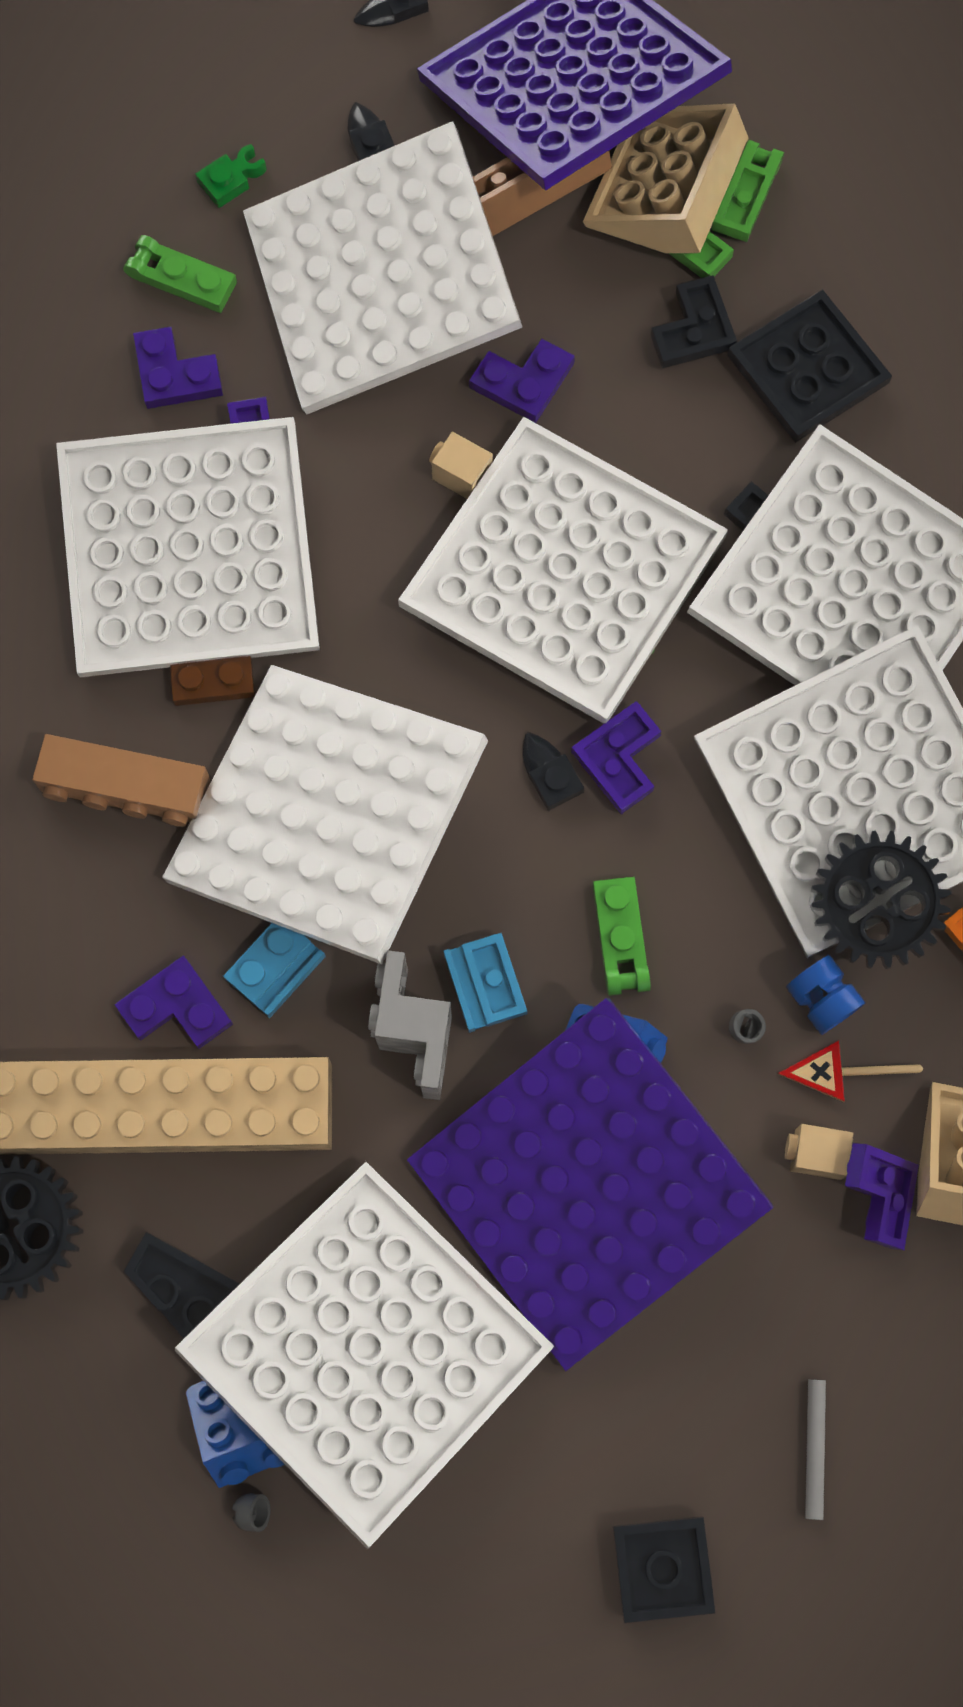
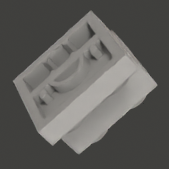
(411, 1024)

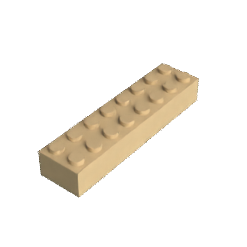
(165, 1105)

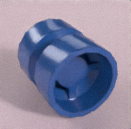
(833, 1008)

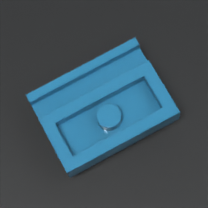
(274, 967)
(485, 982)

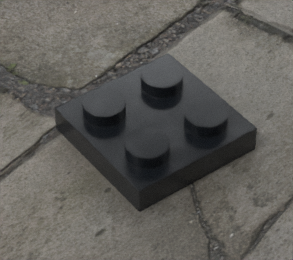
(663, 1569)

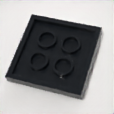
(809, 365)

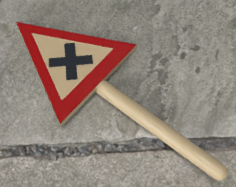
(825, 1073)

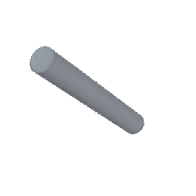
(815, 1449)

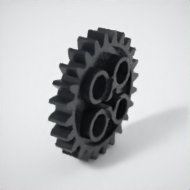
(903, 930)
(46, 1208)

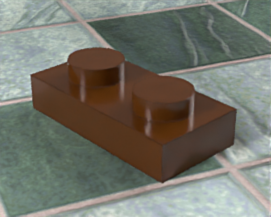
(212, 681)

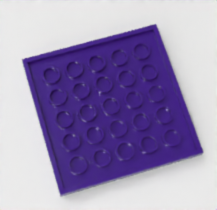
(572, 79)
(589, 1183)

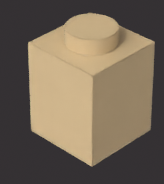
(459, 464)
(819, 1151)

